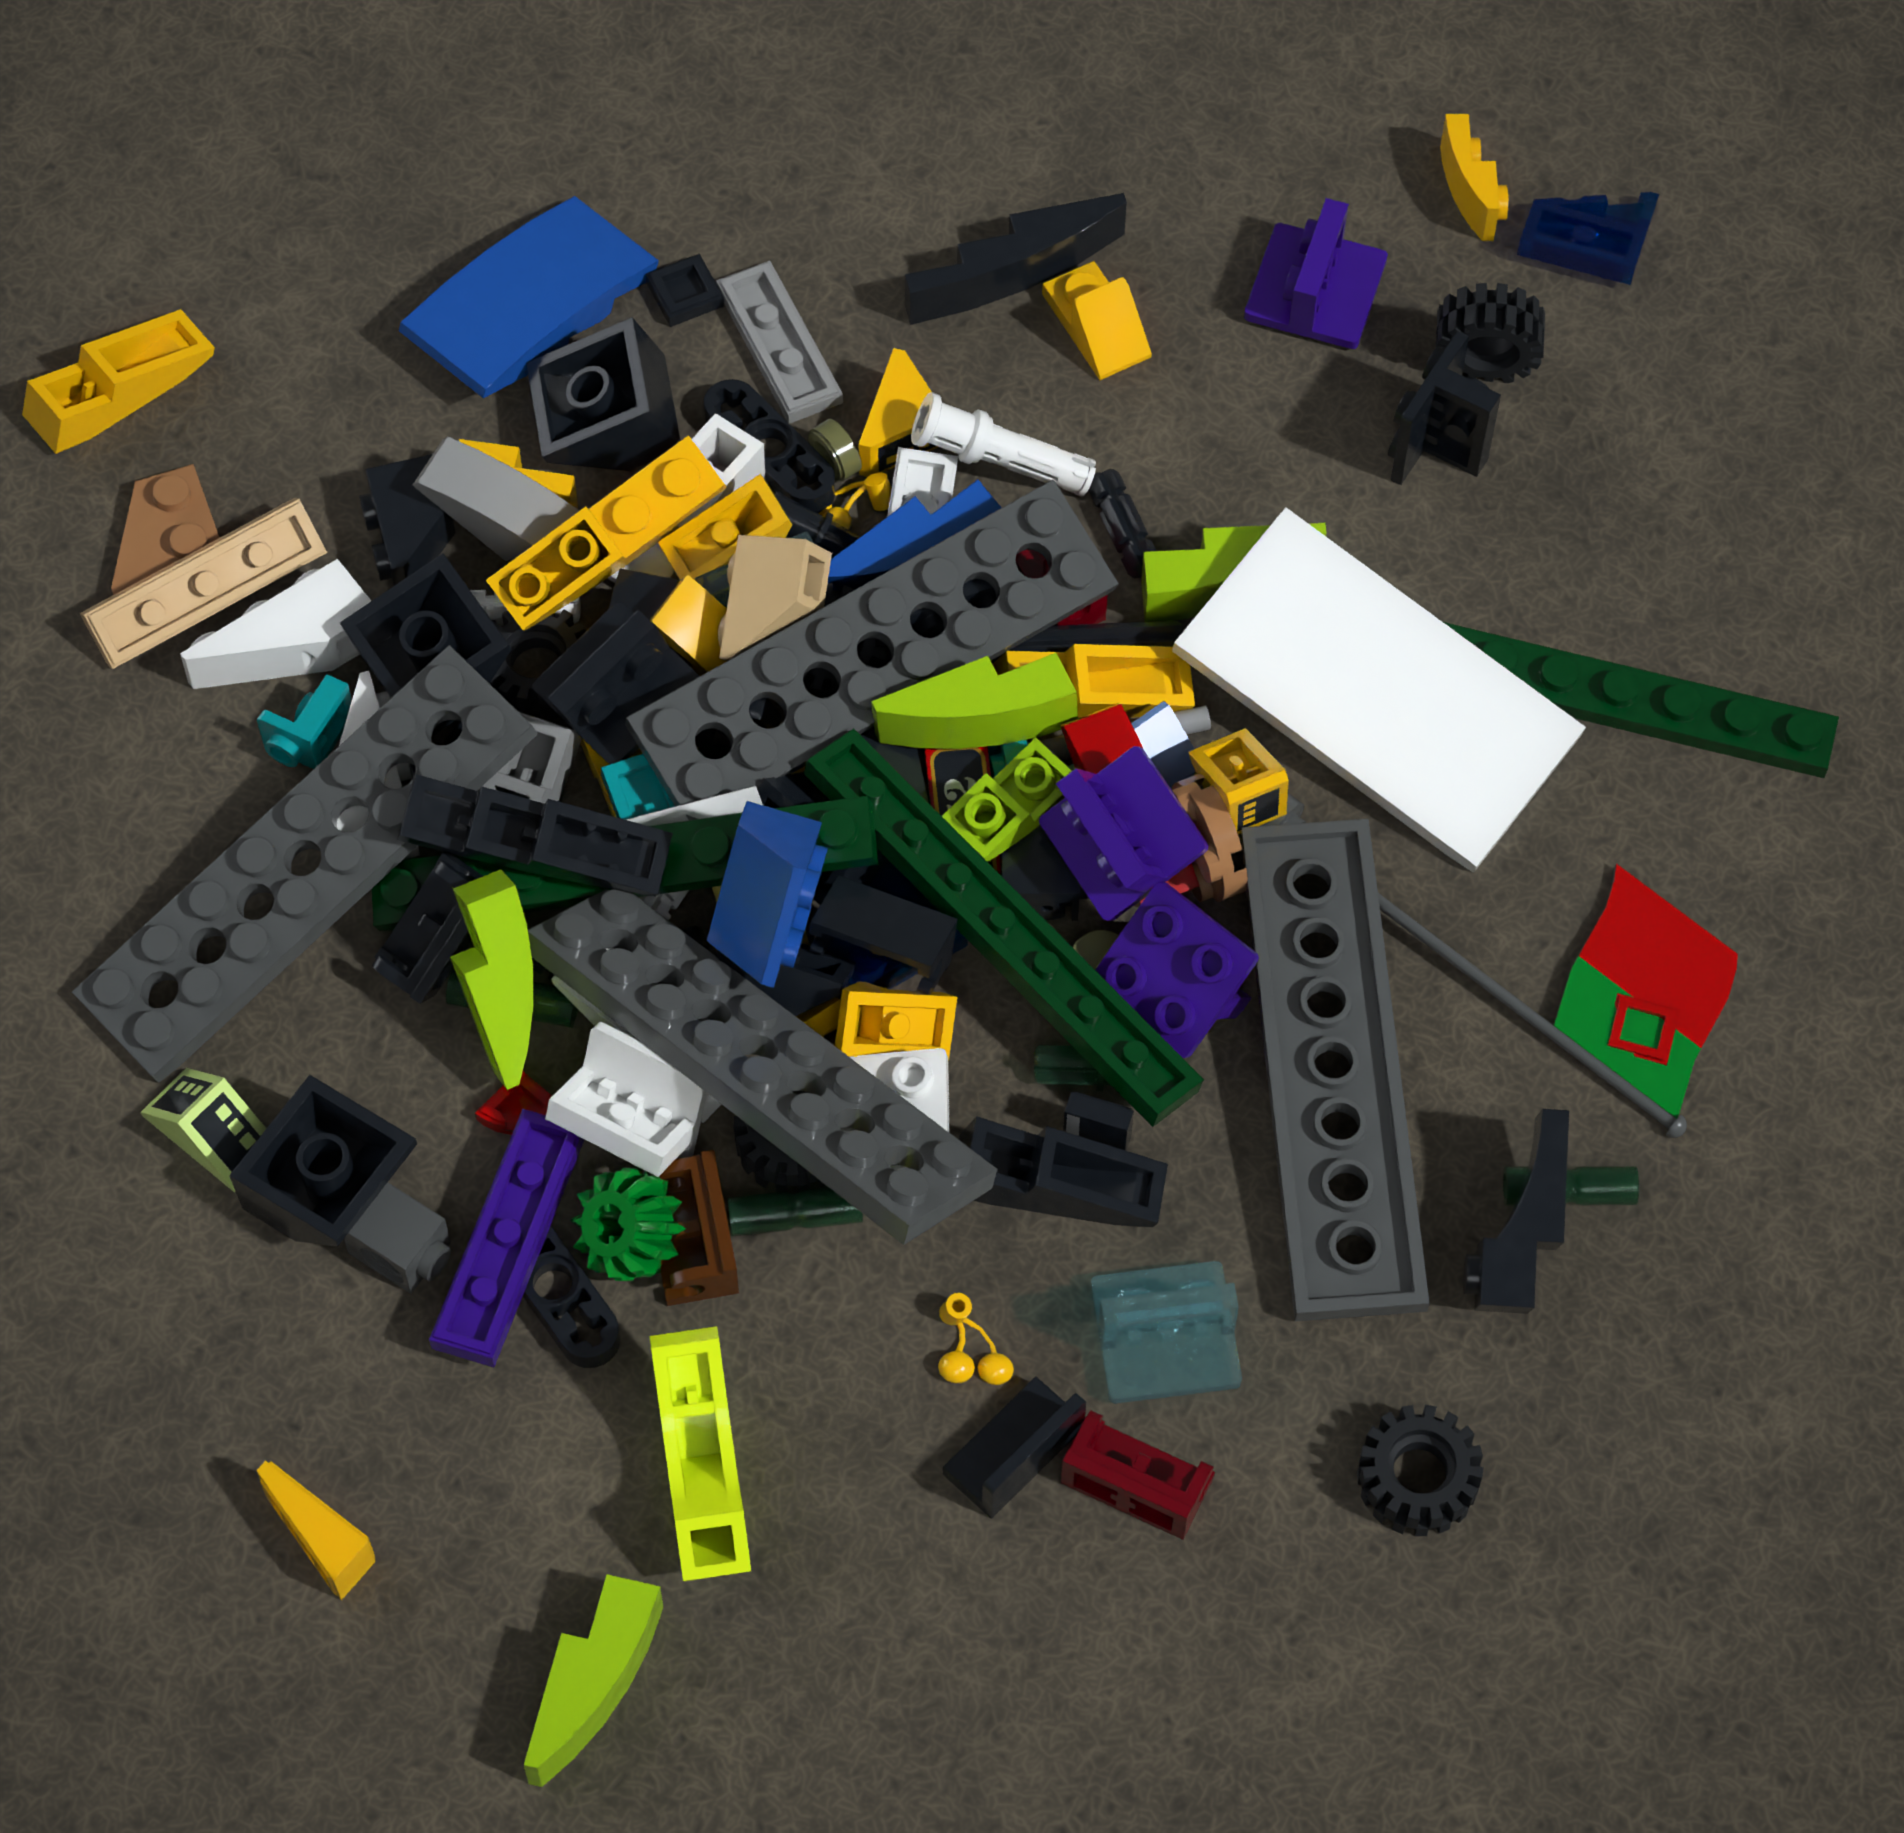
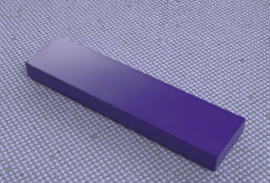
(506, 1240)

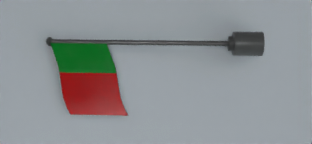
(1635, 950)

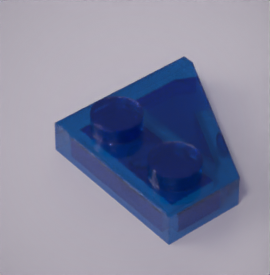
(1589, 234)

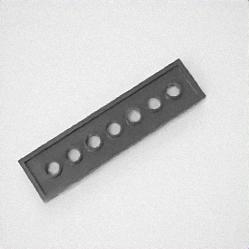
(878, 611)
(263, 859)
(792, 1057)
(1301, 1096)

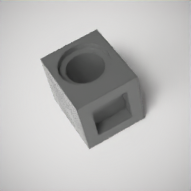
(400, 1239)

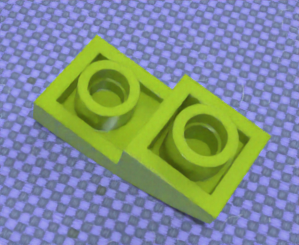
(1009, 806)

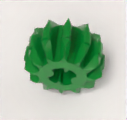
(627, 1224)

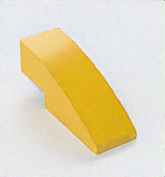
(114, 379)
(1118, 674)

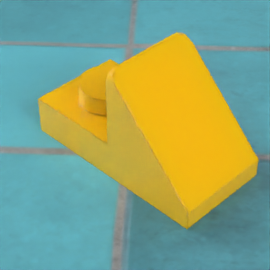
(1099, 318)
(712, 535)
(893, 1020)

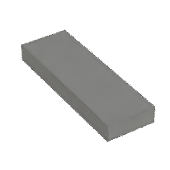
(779, 342)

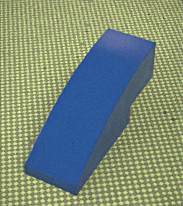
(906, 535)

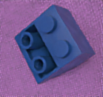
(767, 891)

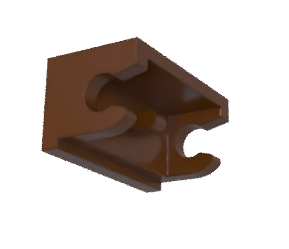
(704, 1249)

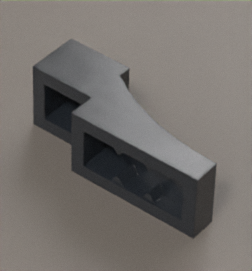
(1505, 1266)

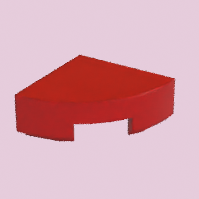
(505, 1105)

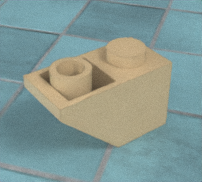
(770, 589)

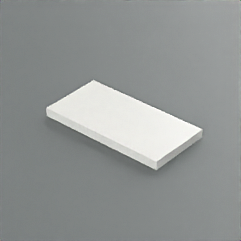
(1378, 689)

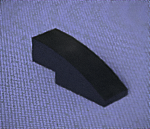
(1067, 1175)

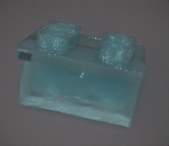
(1167, 1331)

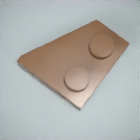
(163, 524)

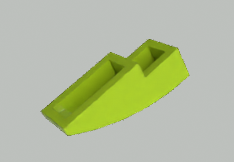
(1183, 581)
(978, 706)
(497, 972)
(592, 1675)

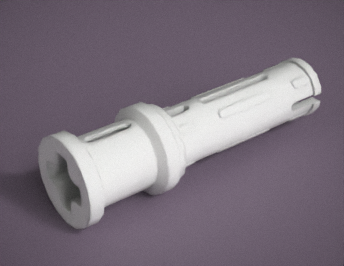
(977, 439)

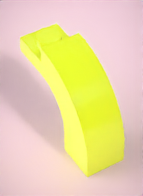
(700, 1454)

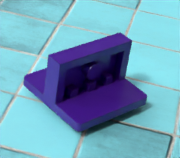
(1317, 280)
(1121, 831)
(1178, 968)

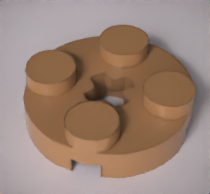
(1215, 824)

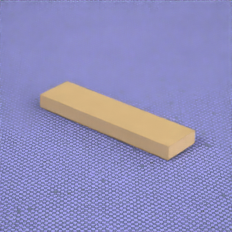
(203, 583)

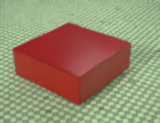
(1671, 1016)

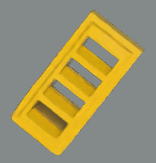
(328, 1539)

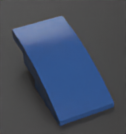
(527, 296)

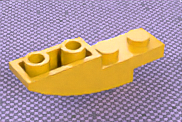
(606, 535)

